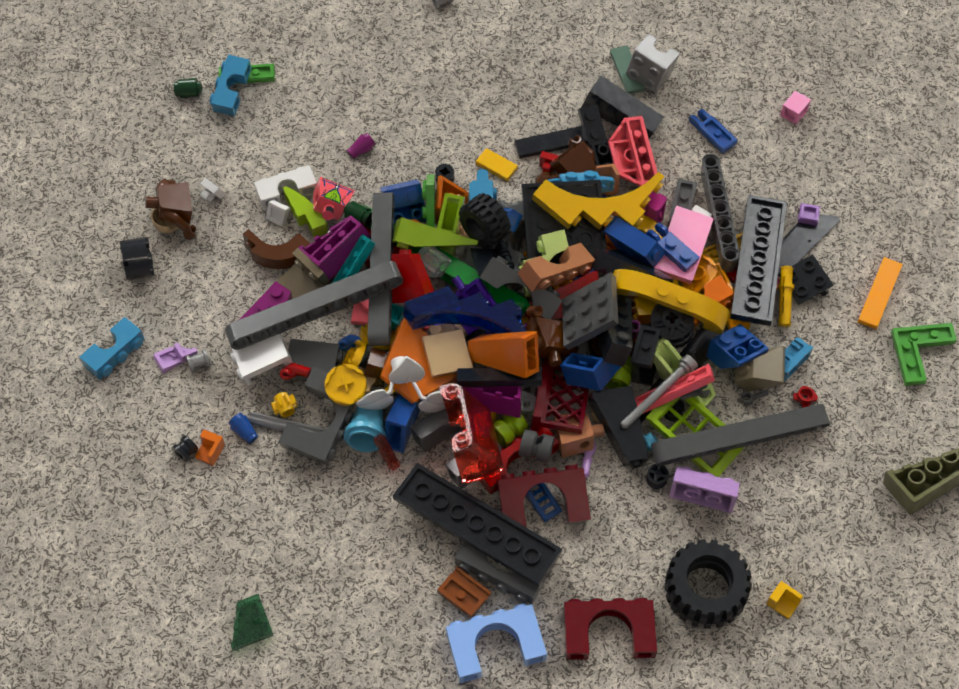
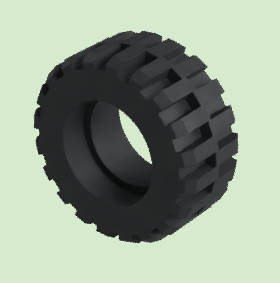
(704, 610)

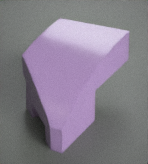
(172, 357)

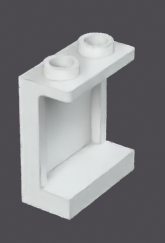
(261, 357)

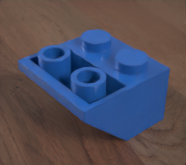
(407, 200)
(735, 348)
(587, 371)

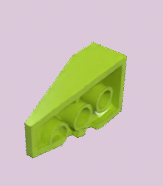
(415, 234)

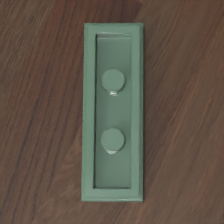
(621, 58)

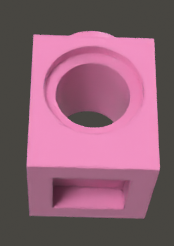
(795, 107)

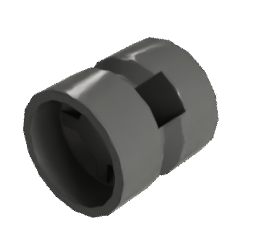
(536, 446)

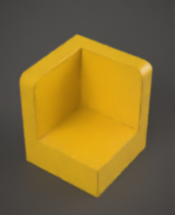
(784, 599)

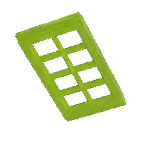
(657, 413)

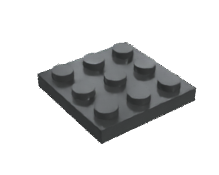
(589, 311)

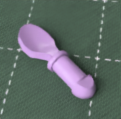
(587, 460)

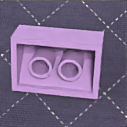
(704, 489)

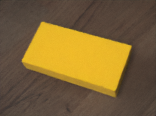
(496, 164)

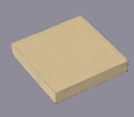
(446, 352)

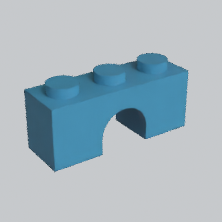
(233, 71)
(102, 361)

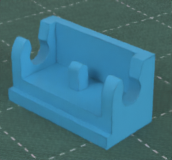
(795, 356)

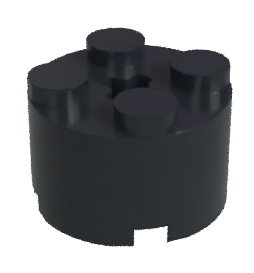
(136, 258)

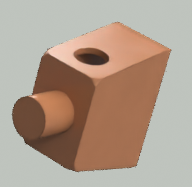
(576, 443)

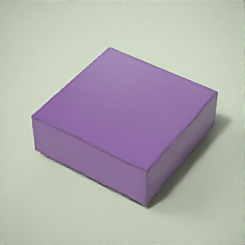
(808, 214)

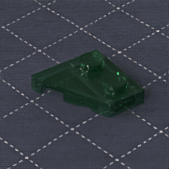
(250, 623)

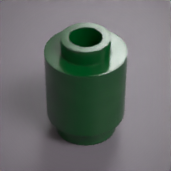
(187, 88)
(359, 212)

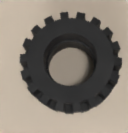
(484, 220)

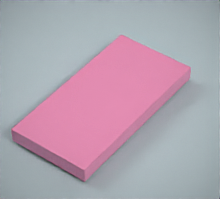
(693, 231)

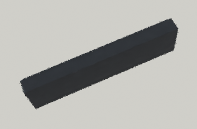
(546, 142)
(494, 378)

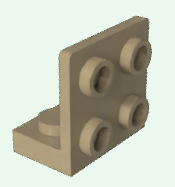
(303, 276)

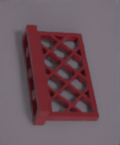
(544, 397)

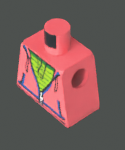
(331, 198)

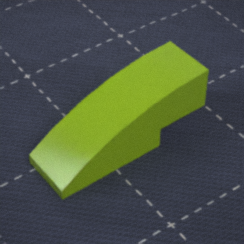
(304, 213)
(450, 216)

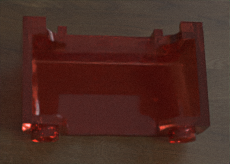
(477, 445)

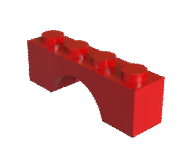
(509, 455)

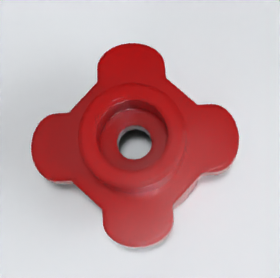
(805, 391)

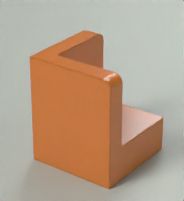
(211, 447)

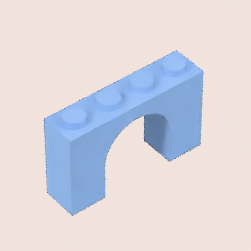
(518, 622)

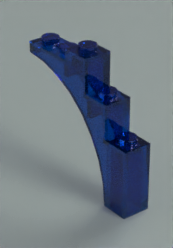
(473, 311)

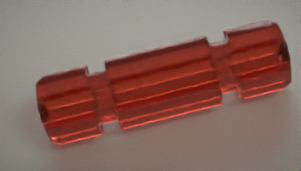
(386, 452)

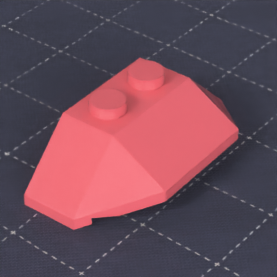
(632, 151)

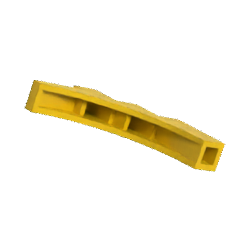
(598, 211)

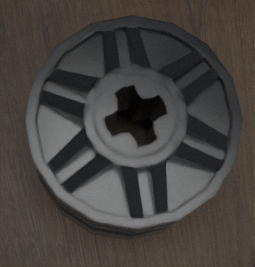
(677, 333)

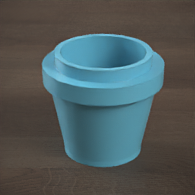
(364, 428)

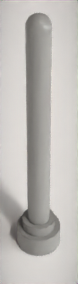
(686, 365)

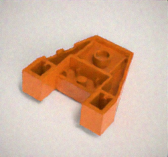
(409, 343)

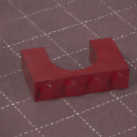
(569, 481)
(635, 613)

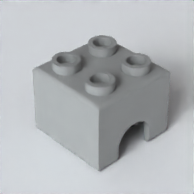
(651, 66)

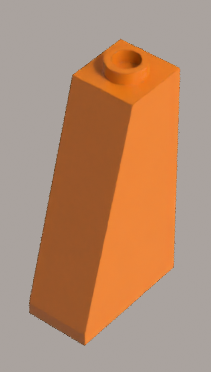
(507, 352)

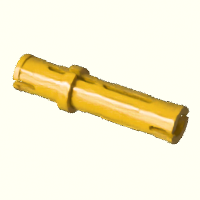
(785, 300)

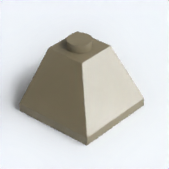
(762, 371)

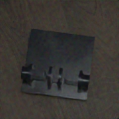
(482, 256)
(809, 280)

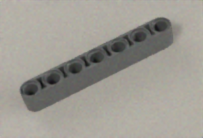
(719, 207)

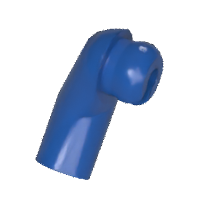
(348, 342)

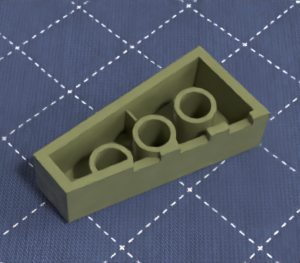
(924, 481)

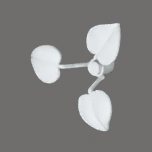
(403, 371)

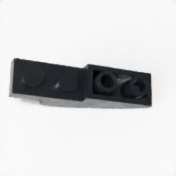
(594, 134)

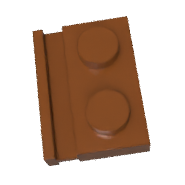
(464, 592)

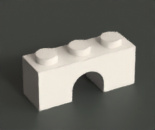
(300, 180)

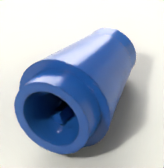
(241, 426)

